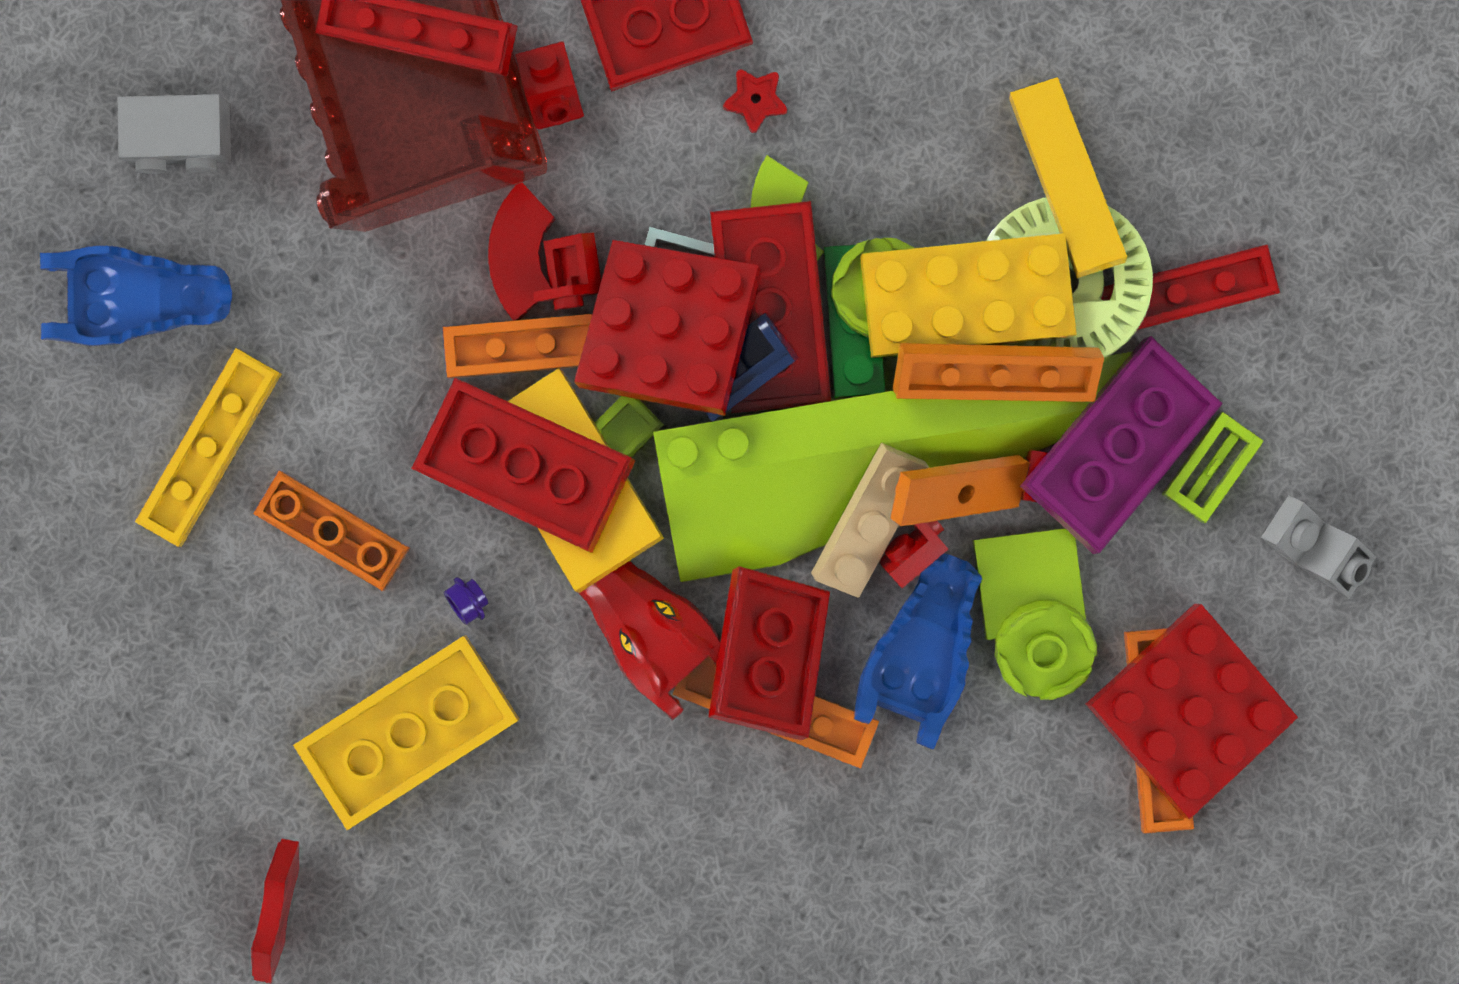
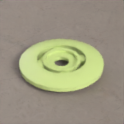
(1098, 322)

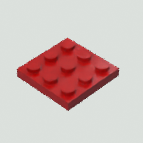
(668, 327)
(1192, 710)

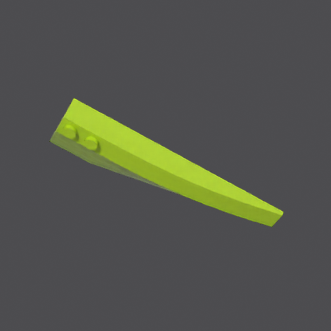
(781, 479)

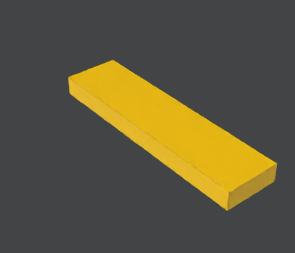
(1067, 177)
(208, 447)

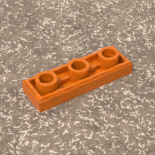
(959, 490)
(356, 548)

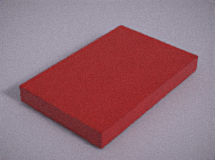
(660, 36)
(769, 654)

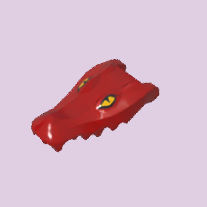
(651, 632)

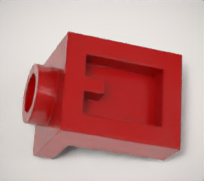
(913, 552)

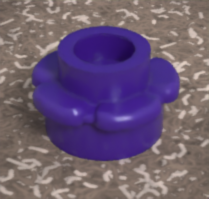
(466, 600)

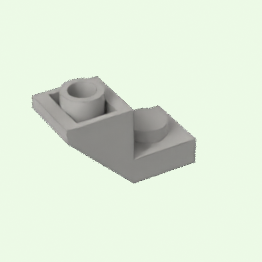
(1318, 547)

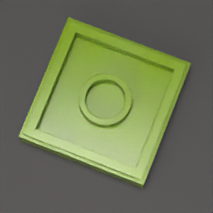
(1024, 571)

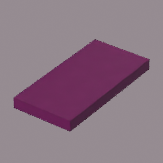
(1121, 445)

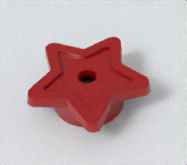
(752, 112)

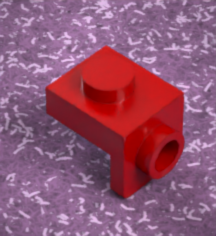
(549, 85)
(571, 271)

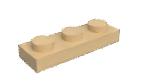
(865, 524)

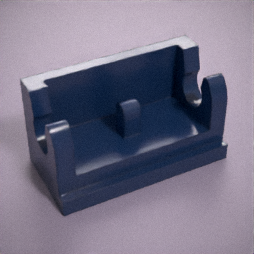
(761, 358)

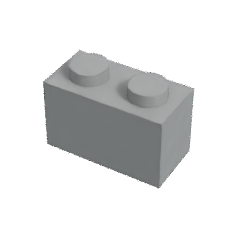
(174, 131)

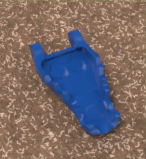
(131, 295)
(922, 655)

